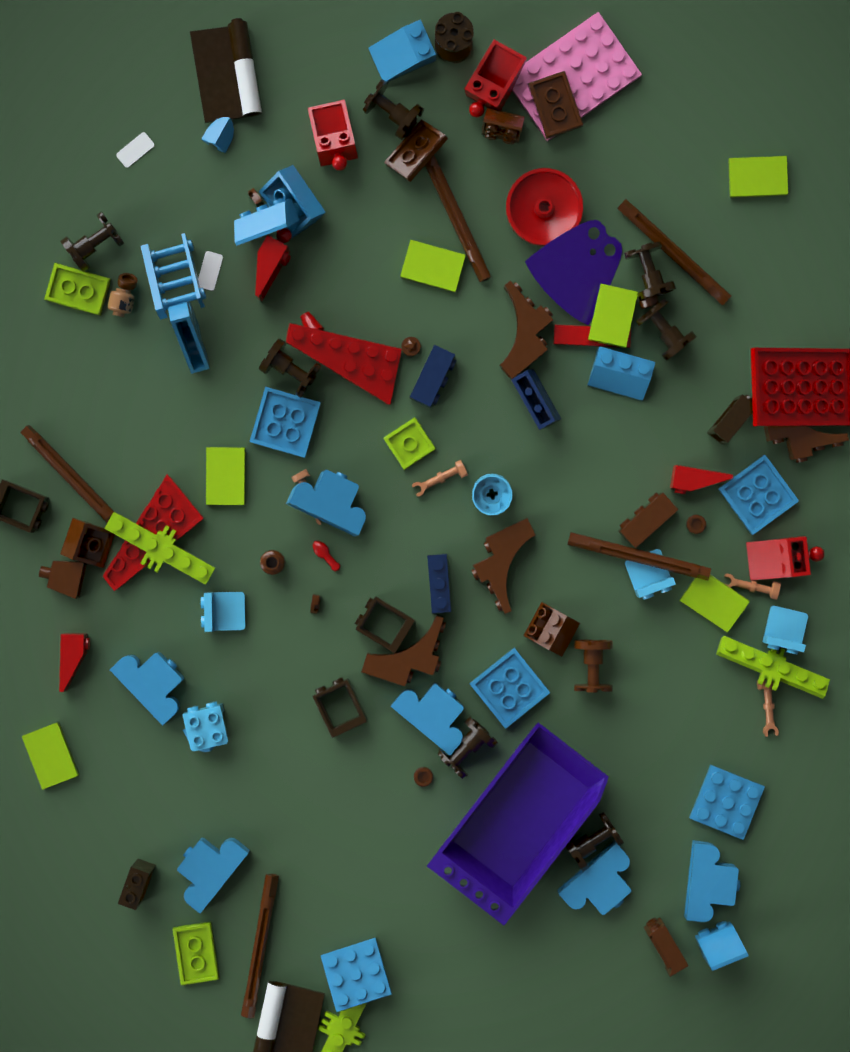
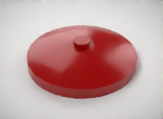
(543, 205)

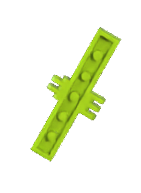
(159, 548)
(773, 667)
(342, 1029)

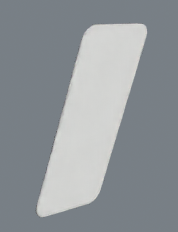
(135, 149)
(210, 270)

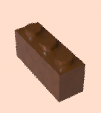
(647, 519)

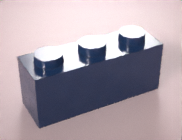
(433, 376)
(536, 399)
(439, 583)

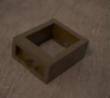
(732, 419)
(5, 487)
(402, 632)
(343, 727)
(138, 882)

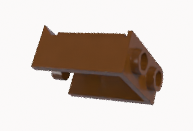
(665, 946)

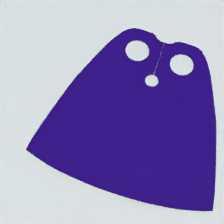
(573, 274)

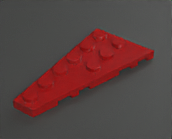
(357, 360)
(167, 508)

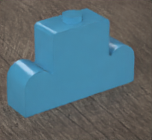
(189, 336)
(330, 501)
(151, 683)
(432, 715)
(209, 869)
(599, 882)
(709, 882)

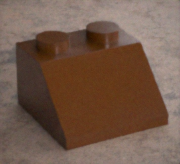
(87, 543)

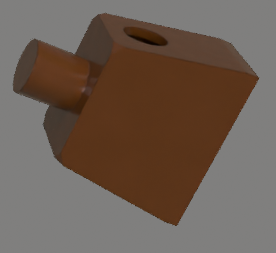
(65, 577)

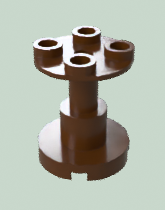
(593, 657)

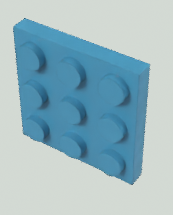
(285, 422)
(758, 494)
(509, 688)
(727, 802)
(356, 975)

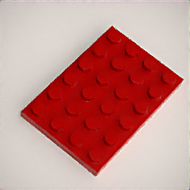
(800, 386)

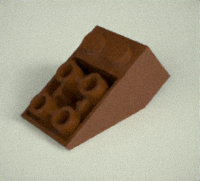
(502, 126)

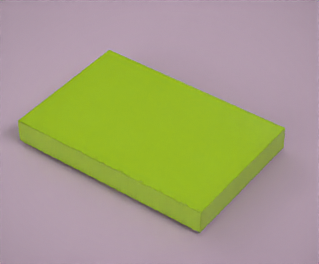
(758, 176)
(432, 266)
(77, 289)
(613, 315)
(225, 476)
(715, 601)
(50, 755)
(196, 953)

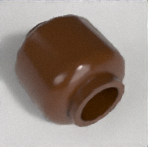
(272, 562)

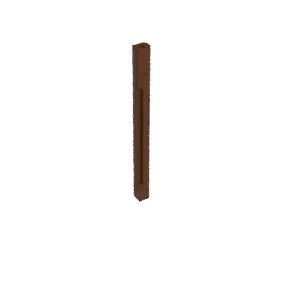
(457, 219)
(674, 252)
(67, 473)
(639, 556)
(266, 908)

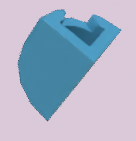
(220, 133)

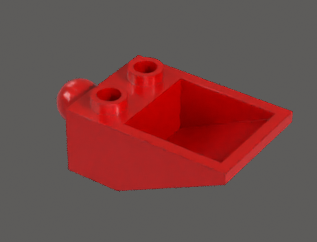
(495, 74)
(333, 134)
(270, 259)
(776, 558)

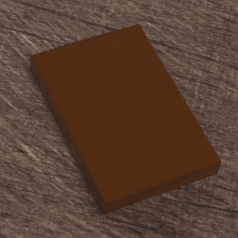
(555, 104)
(416, 150)

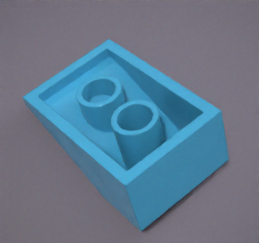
(403, 51)
(720, 945)

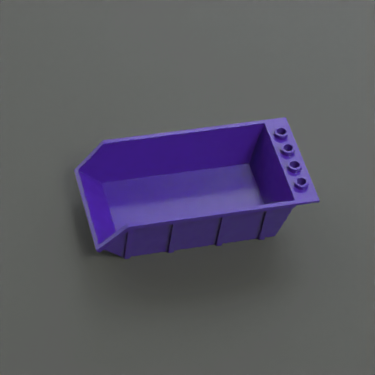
(520, 823)

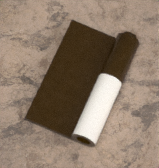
(226, 72)
(288, 1019)

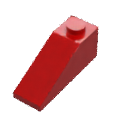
(690, 478)
(72, 652)

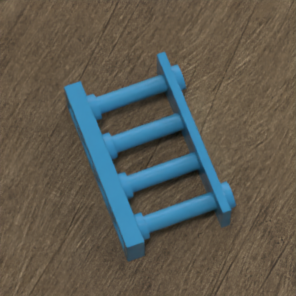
(155, 272)

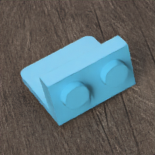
(649, 579)
(223, 611)
(785, 629)
(205, 726)

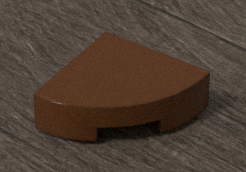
(255, 197)
(315, 603)

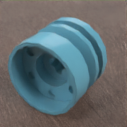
(485, 503)

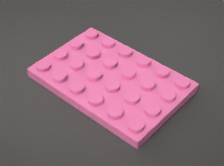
(592, 62)

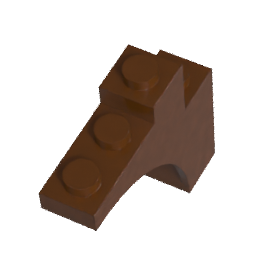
(530, 322)
(801, 440)
(495, 568)
(397, 666)

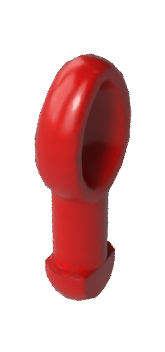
(322, 551)

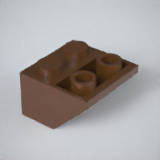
(551, 629)

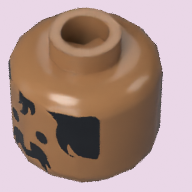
(121, 302)

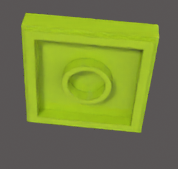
(409, 443)

